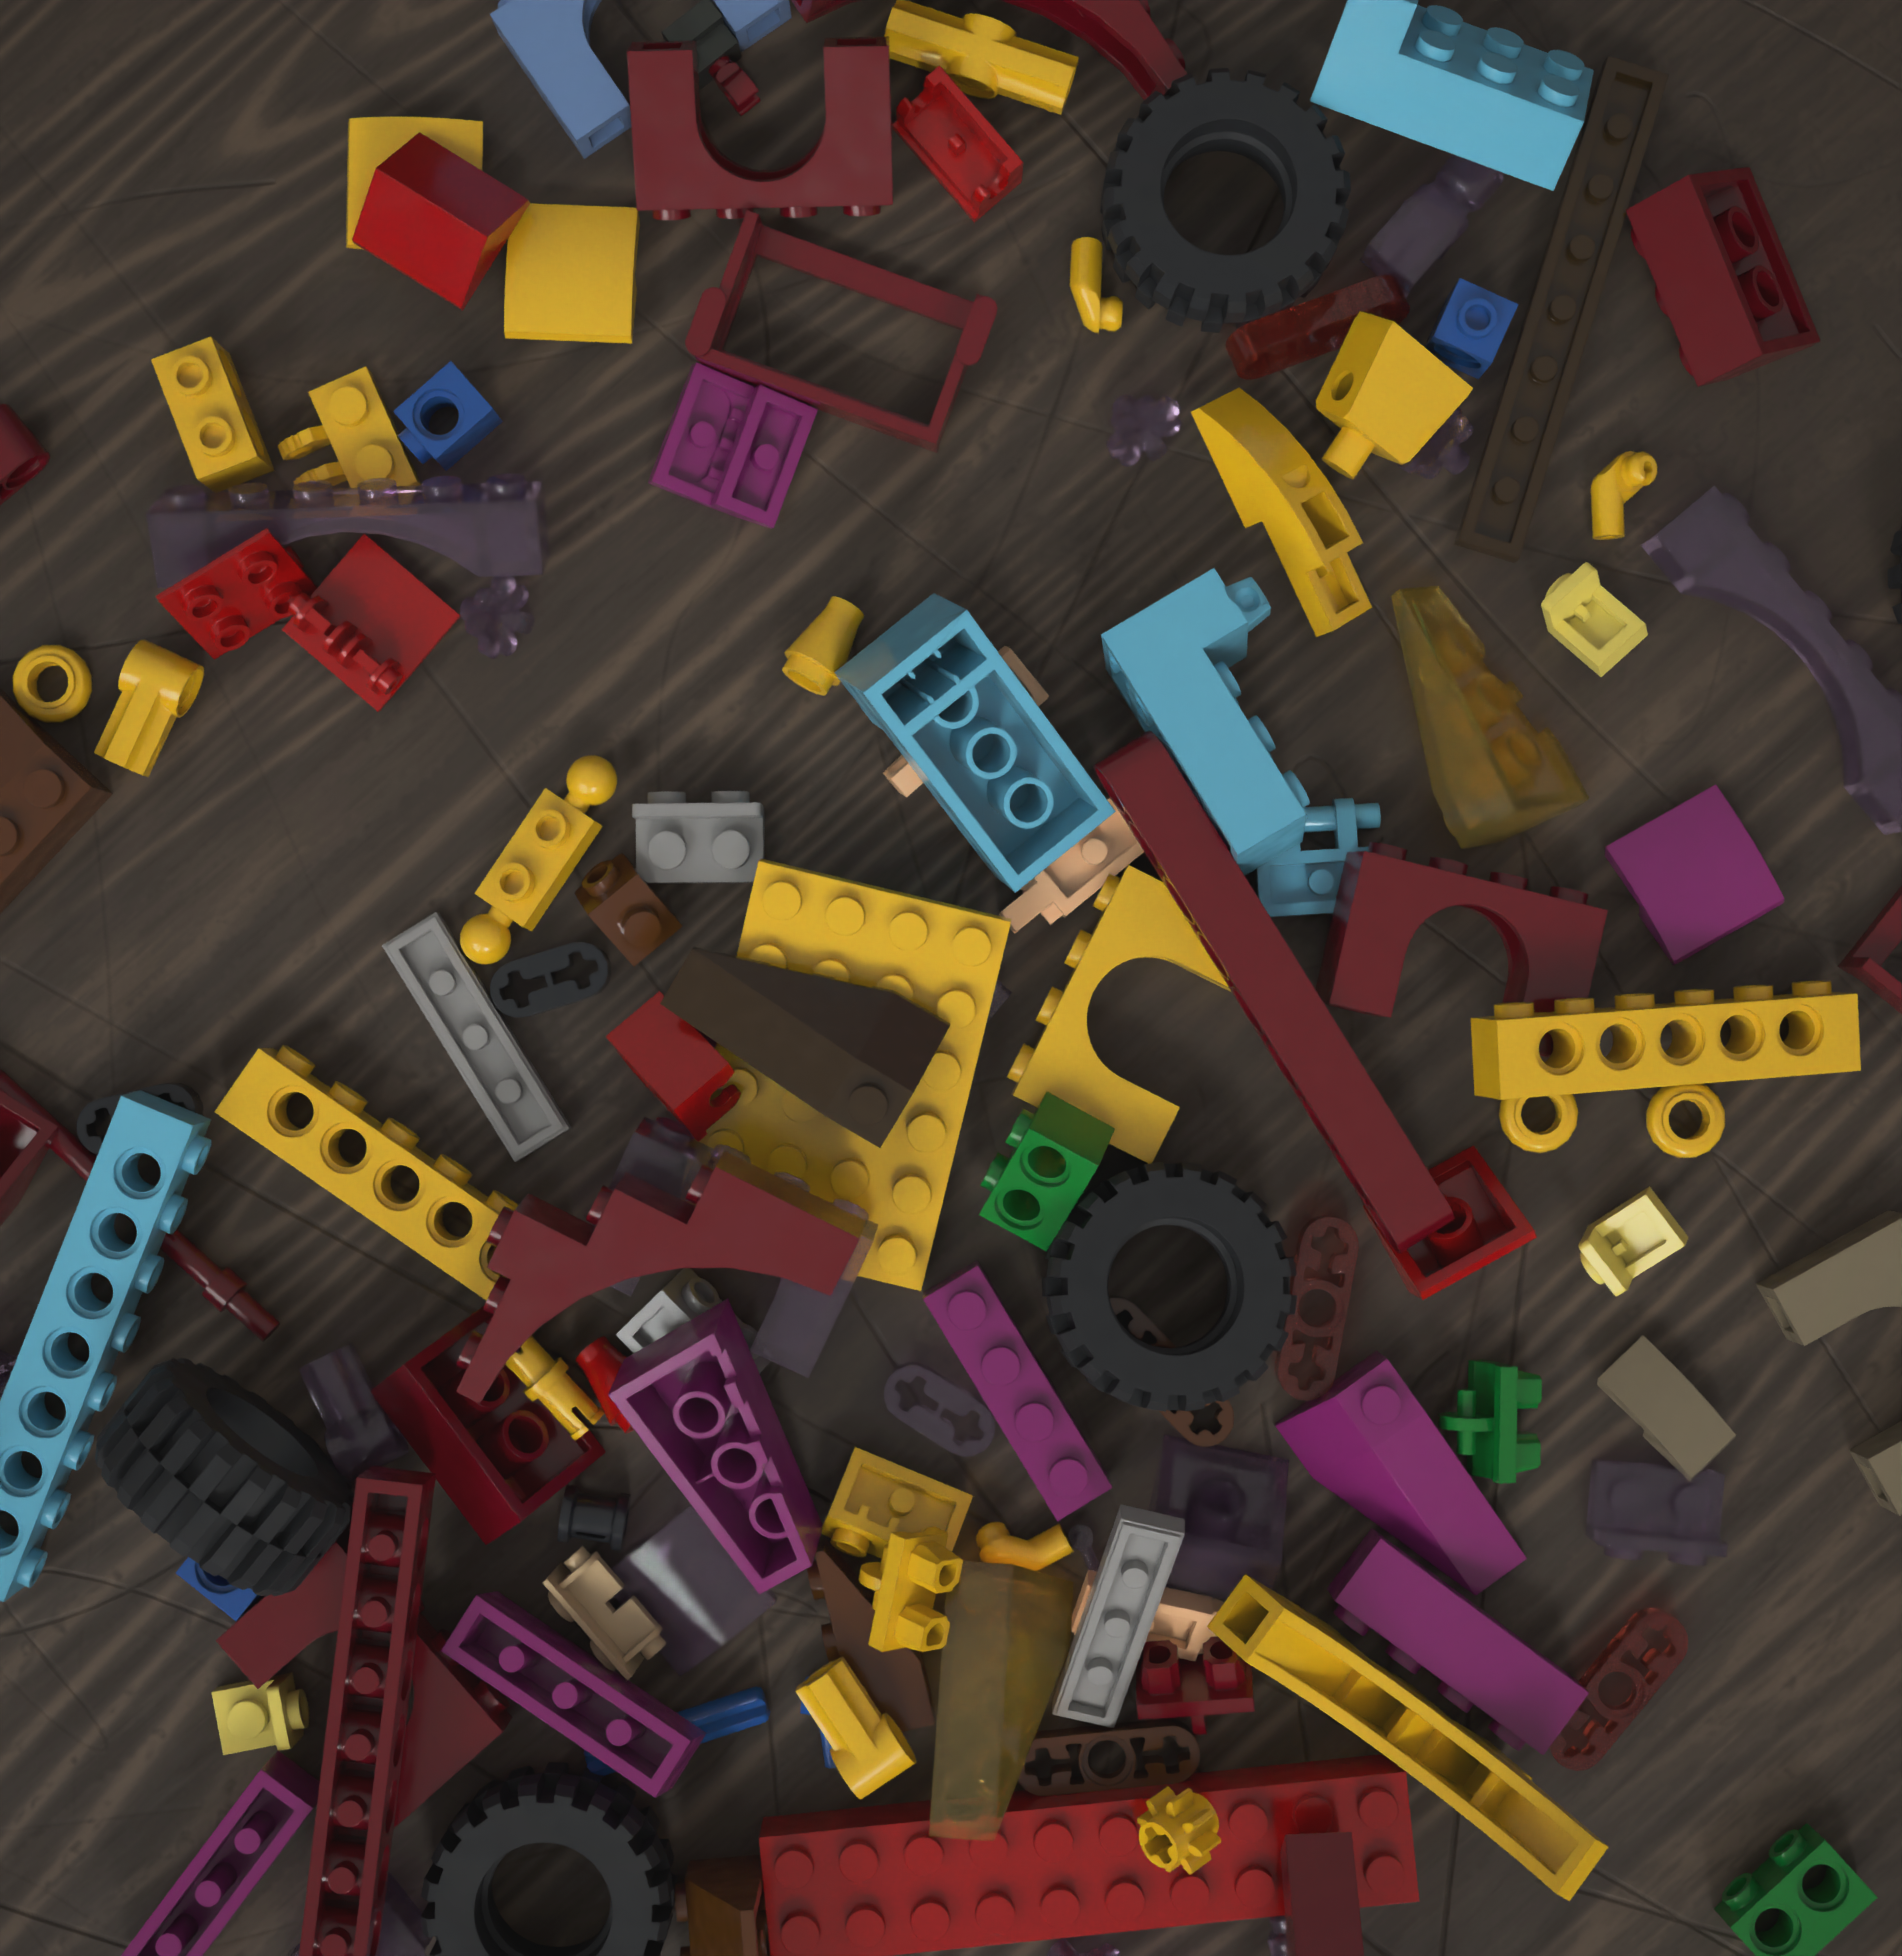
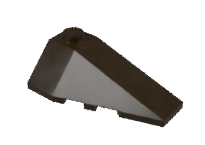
(823, 1039)

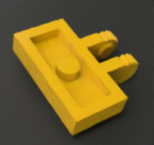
(359, 432)

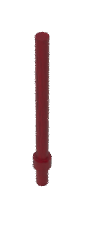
(222, 1287)

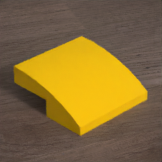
(377, 138)
(572, 274)

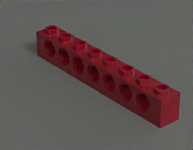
(367, 1713)

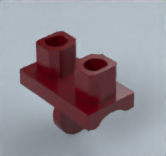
(1179, 1687)

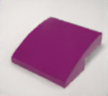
(732, 446)
(1694, 874)

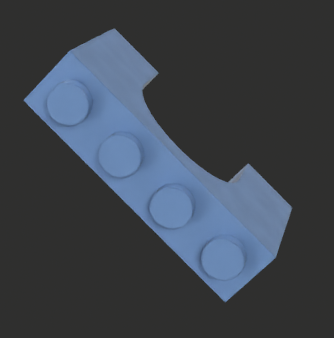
(556, 54)

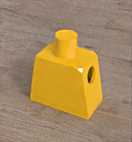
(1385, 395)

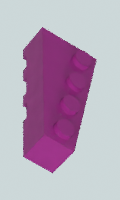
(721, 1443)

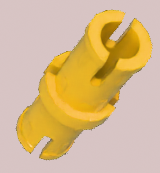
(553, 1387)

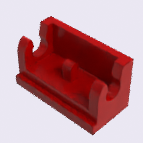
(958, 145)
(676, 1065)

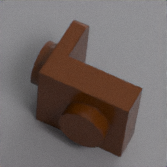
(626, 908)

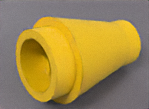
(823, 647)

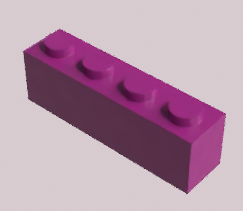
(1017, 1390)
(1456, 1642)
(574, 1692)
(230, 1862)

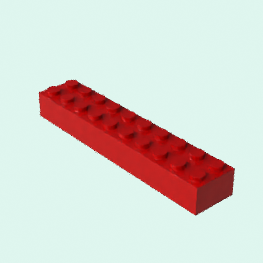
(1071, 1863)

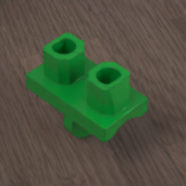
(1489, 1421)

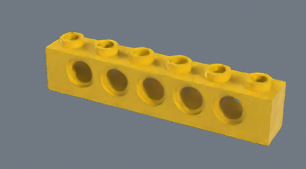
(1819, 1041)
(258, 1109)

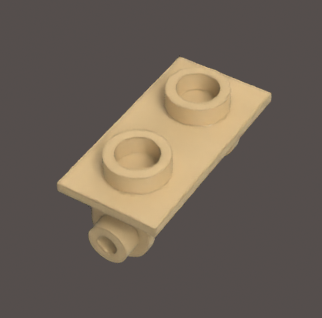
(614, 1633)

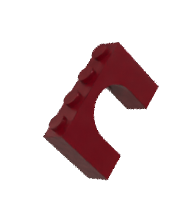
(684, 170)
(1385, 899)
(451, 1710)

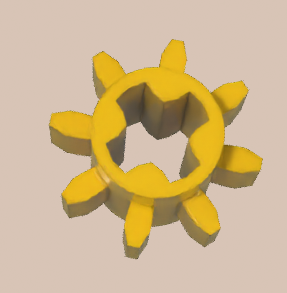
(1178, 1830)

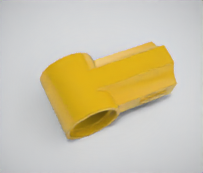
(154, 692)
(864, 1743)

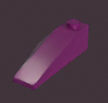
(1393, 1465)

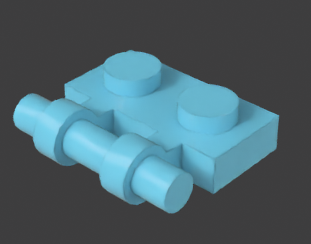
(1309, 879)

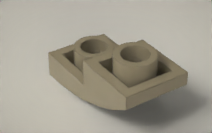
(1667, 1407)

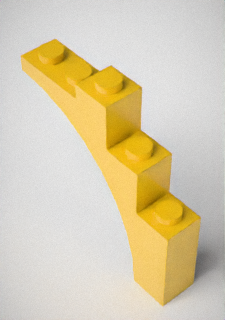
(1409, 1731)

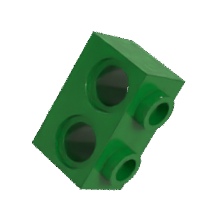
(1046, 1171)
(1806, 1916)

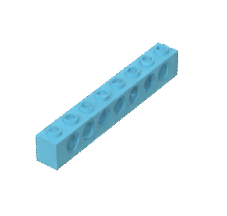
(68, 1305)

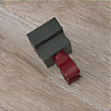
(716, 54)

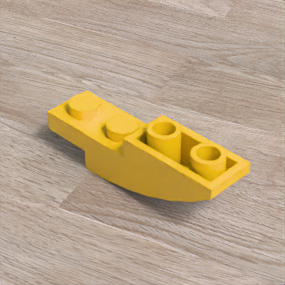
(1284, 488)

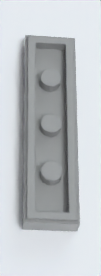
(476, 1036)
(1118, 1615)

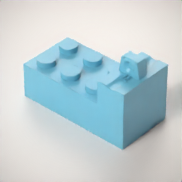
(1456, 87)
(1179, 685)
(976, 739)

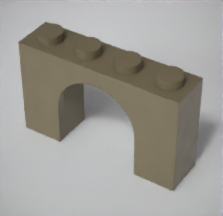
(1833, 1288)

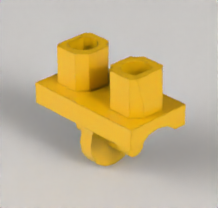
(905, 1589)

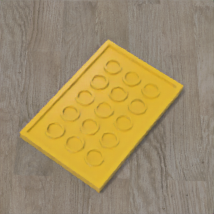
(886, 940)

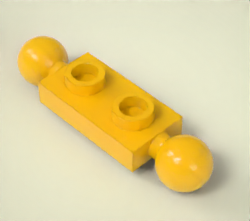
(538, 859)

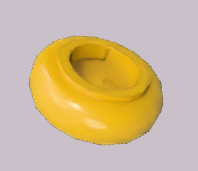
(27, 675)
(1710, 1129)
(1544, 1141)

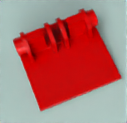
(238, 593)
(370, 622)

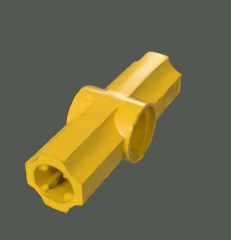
(981, 55)

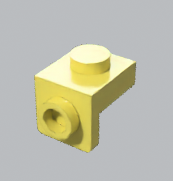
(1591, 620)
(1630, 1241)

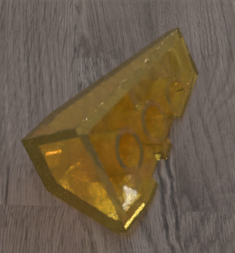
(1478, 746)
(993, 1690)

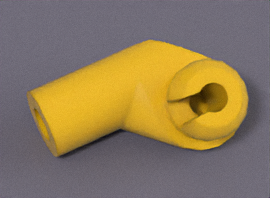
(1614, 487)

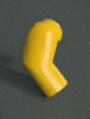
(1085, 286)
(1033, 1554)

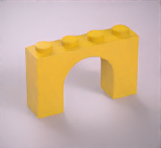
(1135, 923)

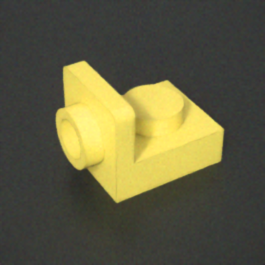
(262, 1716)

